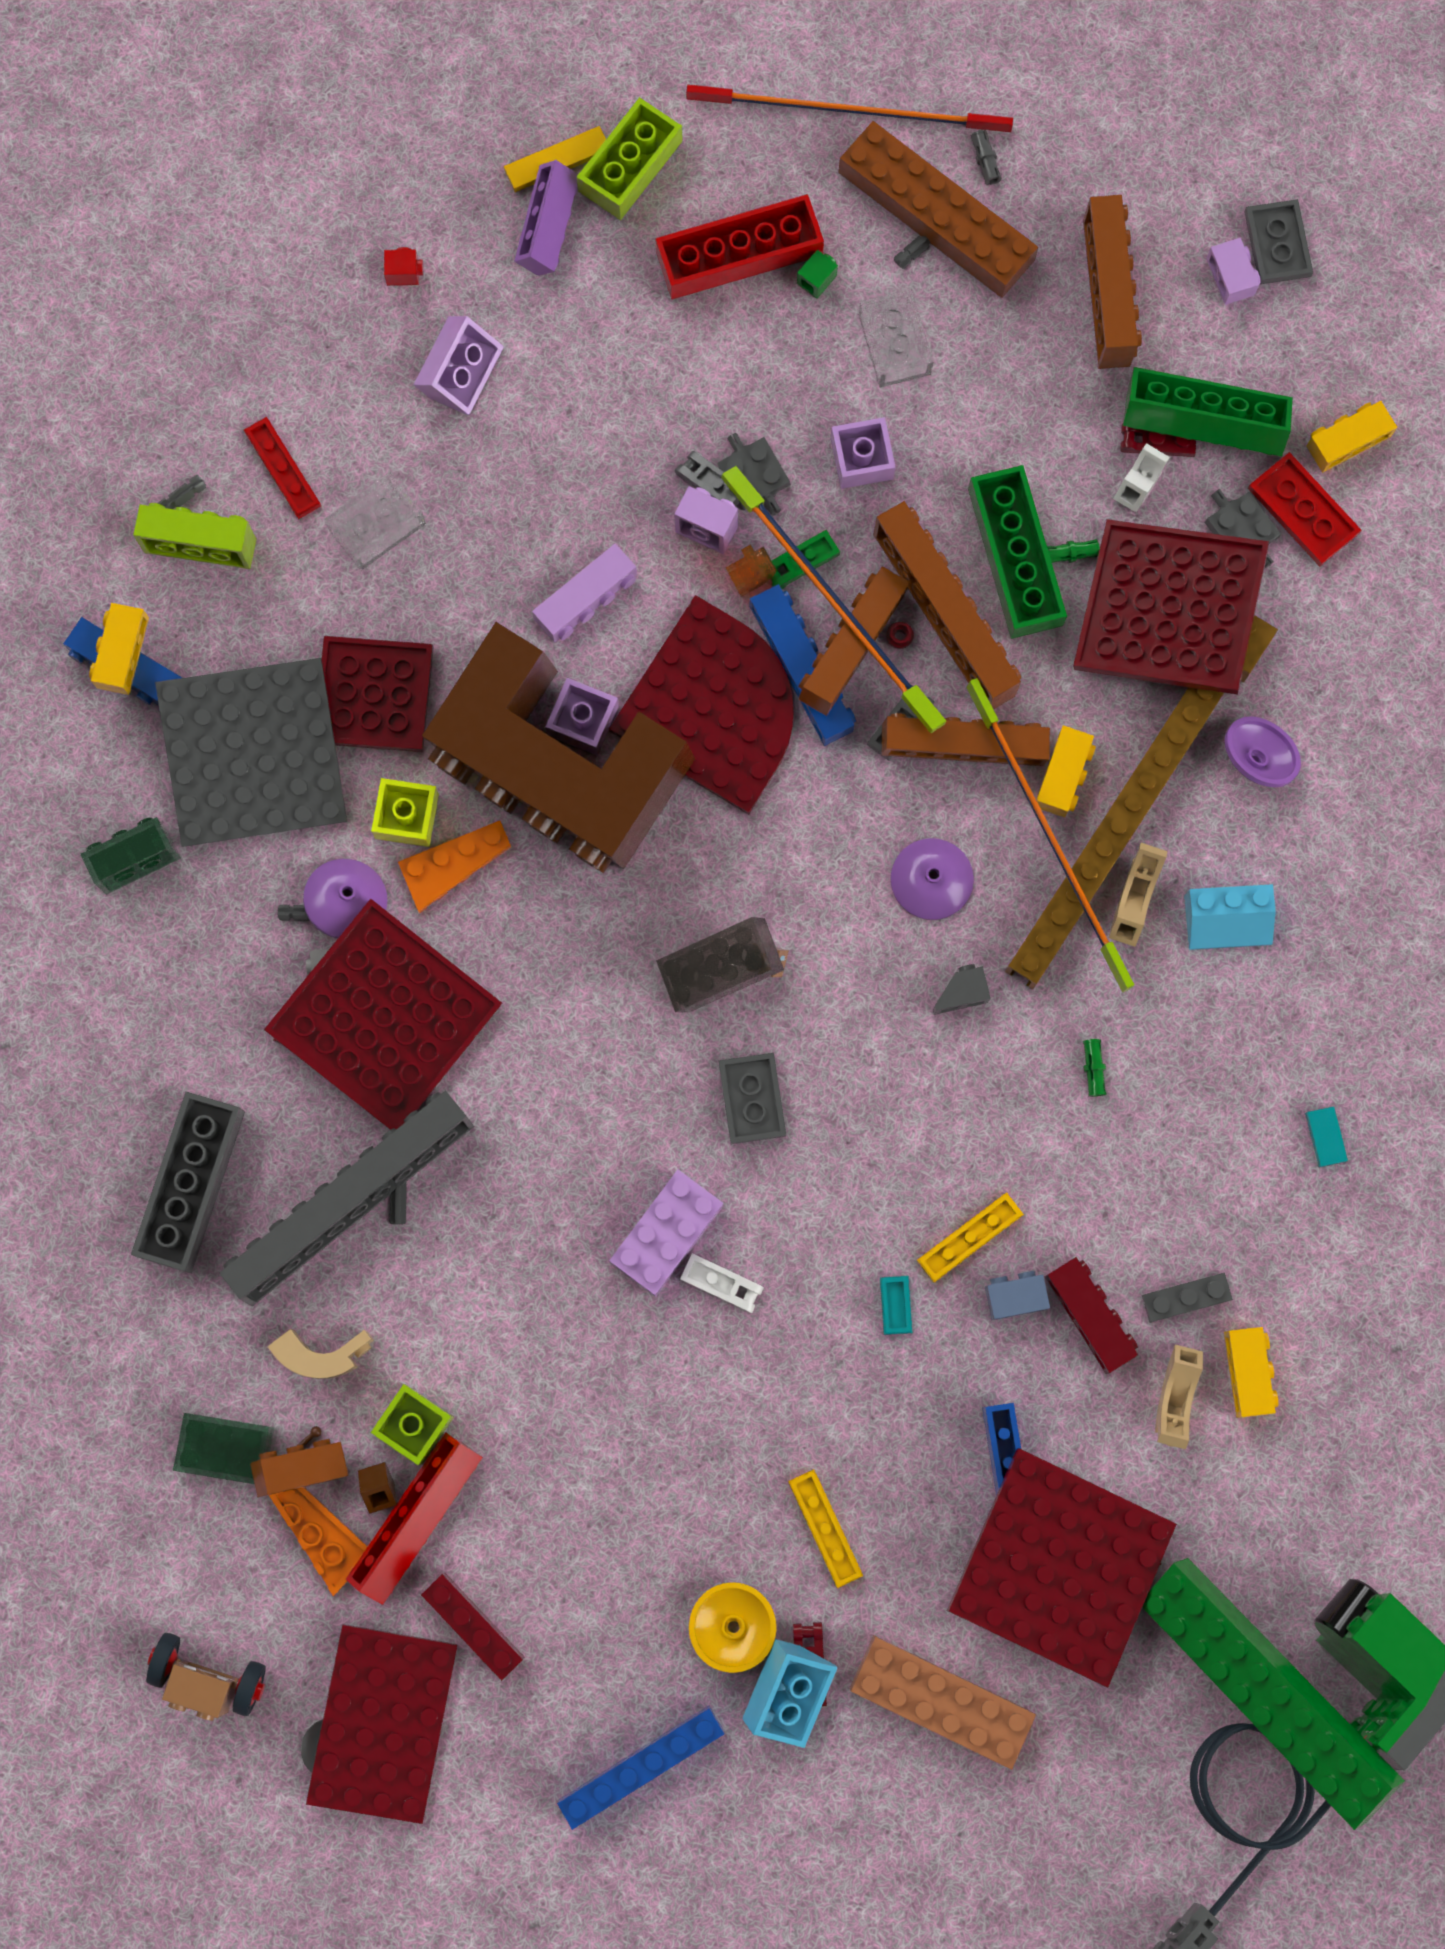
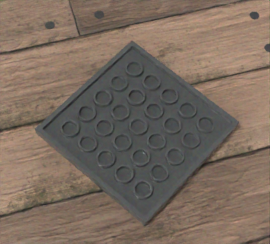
(251, 752)

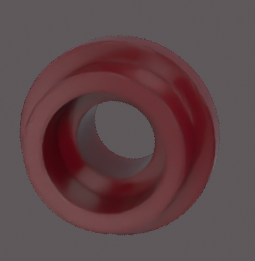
(900, 627)

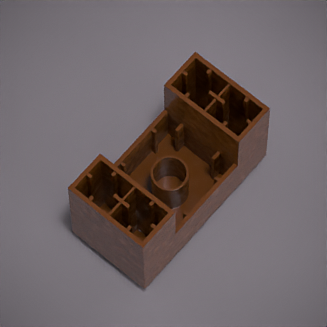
(487, 734)

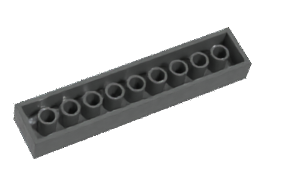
(346, 1198)

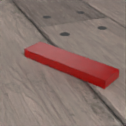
(282, 468)

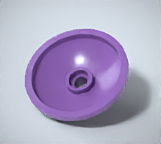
(1262, 752)
(926, 896)
(324, 899)

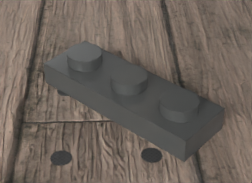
(1187, 1297)

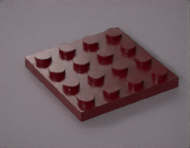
(377, 691)

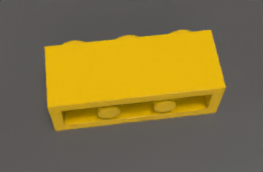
(1351, 435)
(119, 648)
(1065, 771)
(1250, 1372)

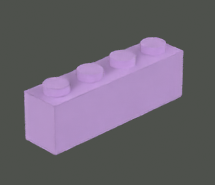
(585, 593)

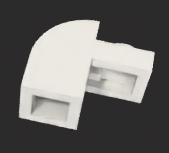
(1141, 478)

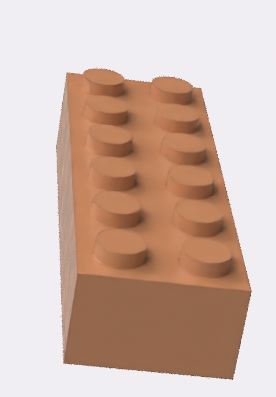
(942, 1702)

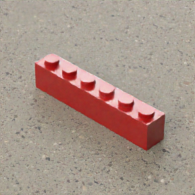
(413, 1518)

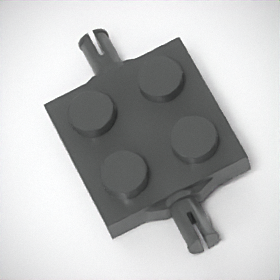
(759, 467)
(1242, 519)

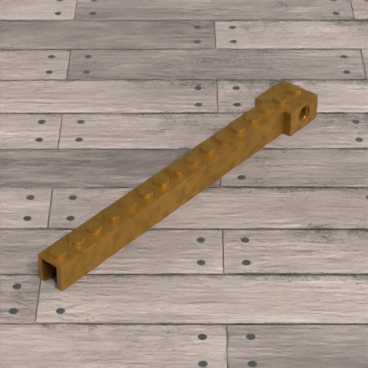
(1125, 817)

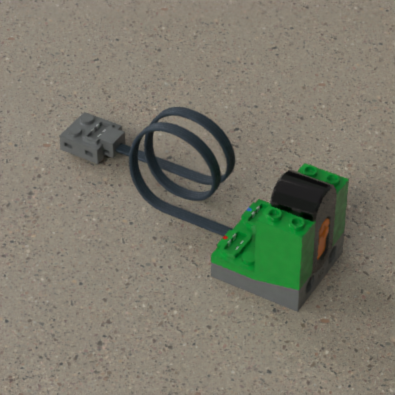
(1397, 1665)

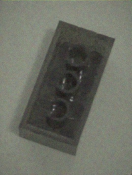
(720, 965)

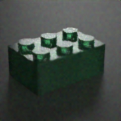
(130, 855)
(220, 1447)

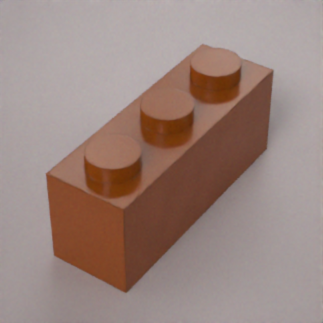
(298, 1467)

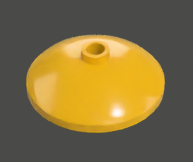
(711, 1632)

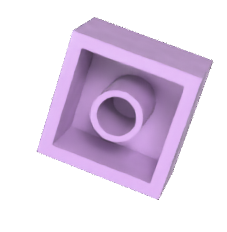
(862, 453)
(706, 519)
(582, 716)

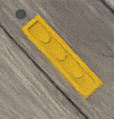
(569, 152)
(970, 1237)
(825, 1528)

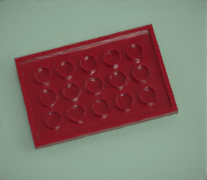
(381, 1724)

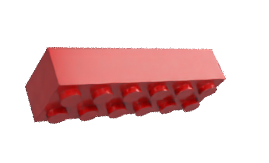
(739, 246)

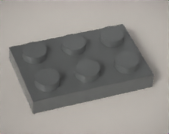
(1278, 241)
(752, 1098)

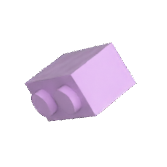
(1233, 270)

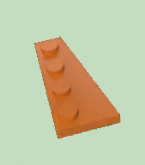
(448, 864)
(321, 1534)

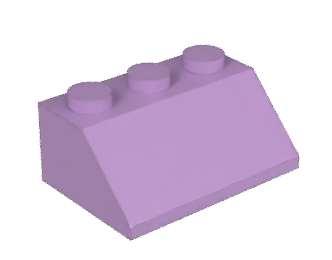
(458, 364)

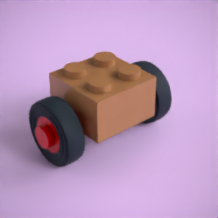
(201, 1687)

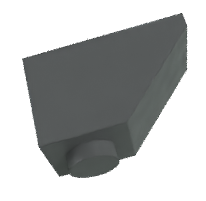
(964, 990)

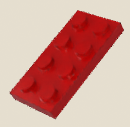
(1304, 509)

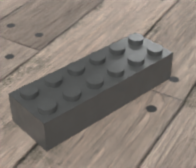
(188, 1182)

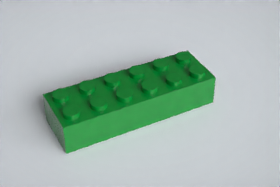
(1208, 411)
(1017, 552)

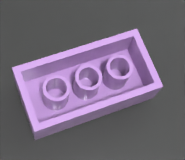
(666, 1233)

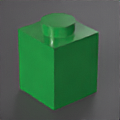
(817, 273)

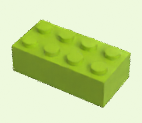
(629, 158)
(195, 535)

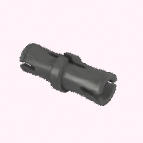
(986, 157)

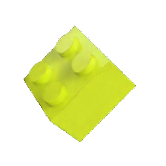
(405, 812)

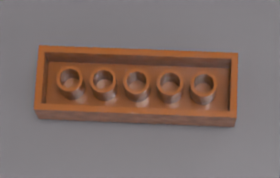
(1111, 281)

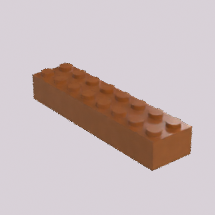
(937, 209)
(945, 604)

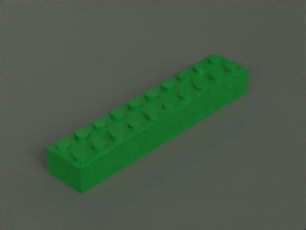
(1272, 1693)

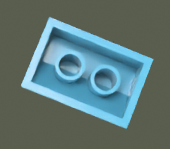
(1230, 916)
(789, 1694)

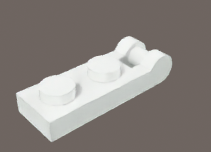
(720, 1282)

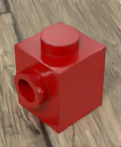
(402, 267)

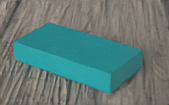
(1326, 1137)
(896, 1305)

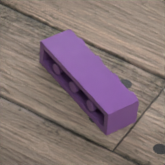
(547, 218)

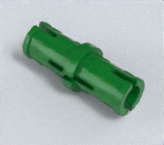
(1073, 551)
(1094, 1067)

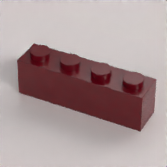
(1091, 1315)
(473, 1626)

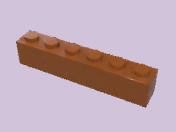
(845, 649)
(965, 741)

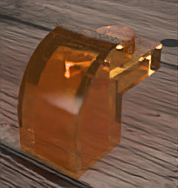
(751, 570)

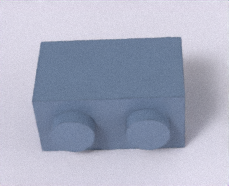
(1017, 1296)

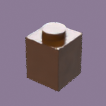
(377, 1487)

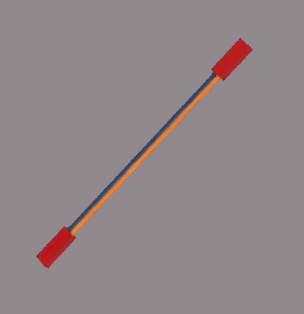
(727, 96)

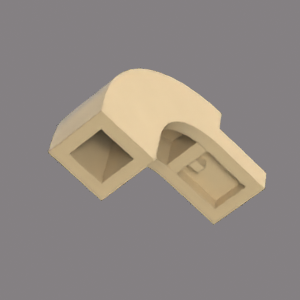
(1136, 894)
(297, 1357)
(1177, 1396)

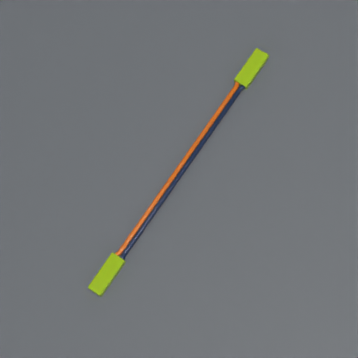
(913, 696)
(1108, 948)

